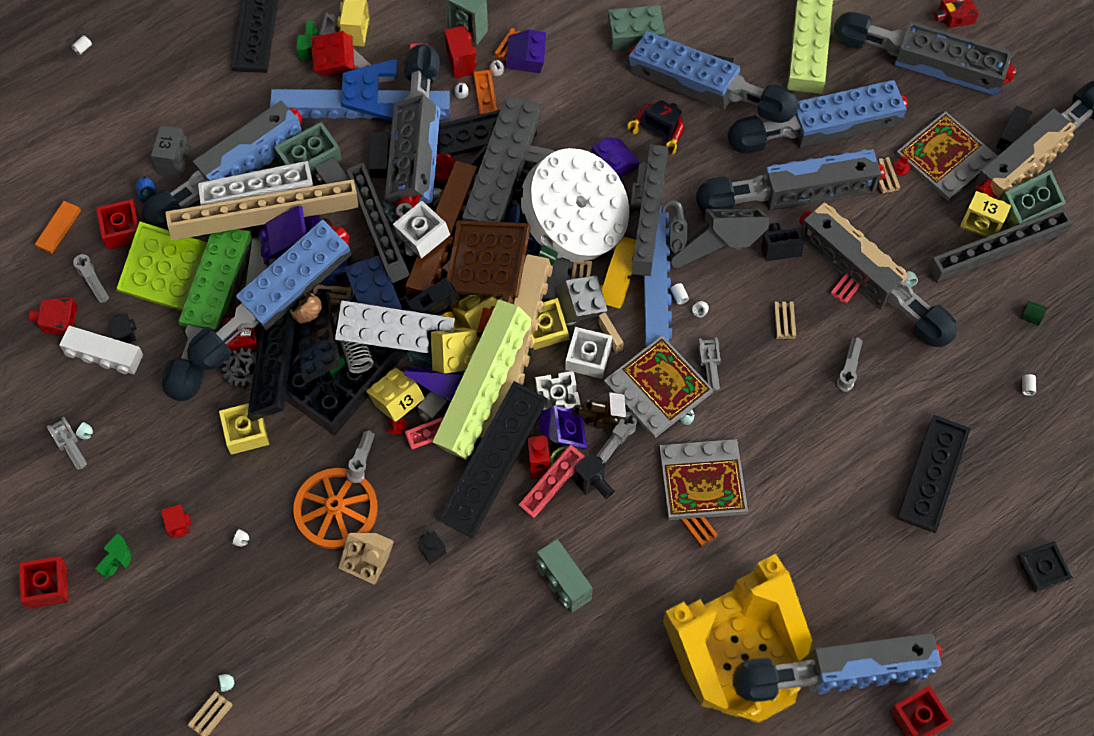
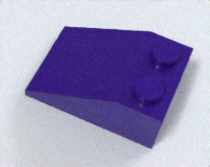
(281, 233)
(439, 383)

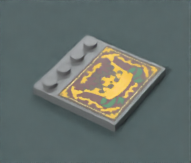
(946, 156)
(658, 386)
(703, 479)

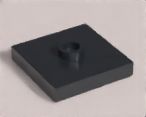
(1044, 566)

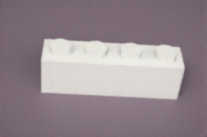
(101, 350)

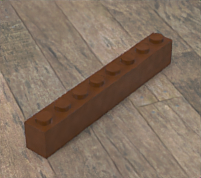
(450, 210)

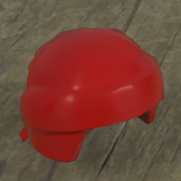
(443, 167)

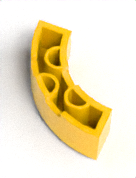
(620, 268)

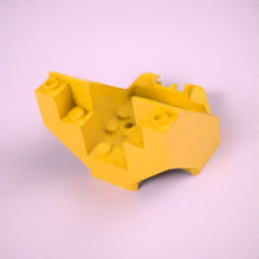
(758, 613)

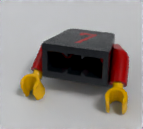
(662, 119)

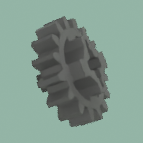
(234, 372)

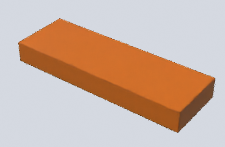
(484, 91)
(57, 227)

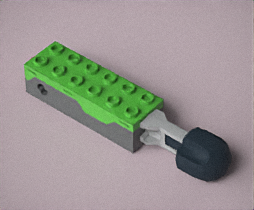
(208, 304)

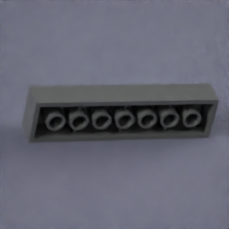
(503, 161)

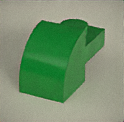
(304, 43)
(118, 553)

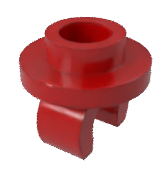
(901, 166)
(398, 427)

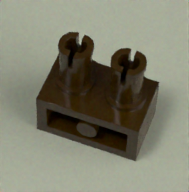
(602, 410)

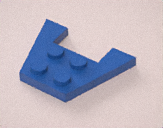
(362, 86)

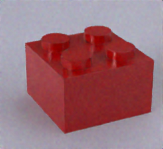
(460, 51)
(333, 53)
(118, 223)
(43, 582)
(921, 714)

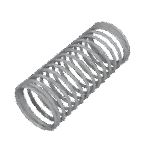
(356, 362)

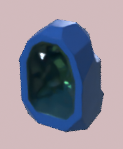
(145, 188)

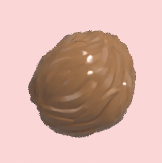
(308, 309)

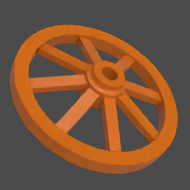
(335, 512)

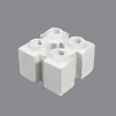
(562, 386)

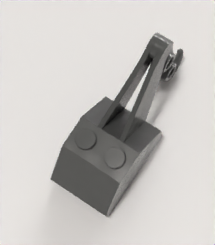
(723, 227)

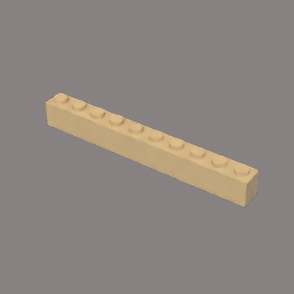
(260, 209)
(529, 299)

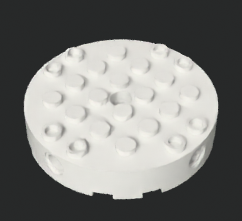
(575, 204)

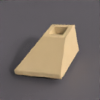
(365, 555)

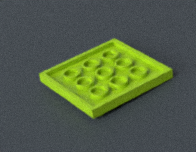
(160, 267)

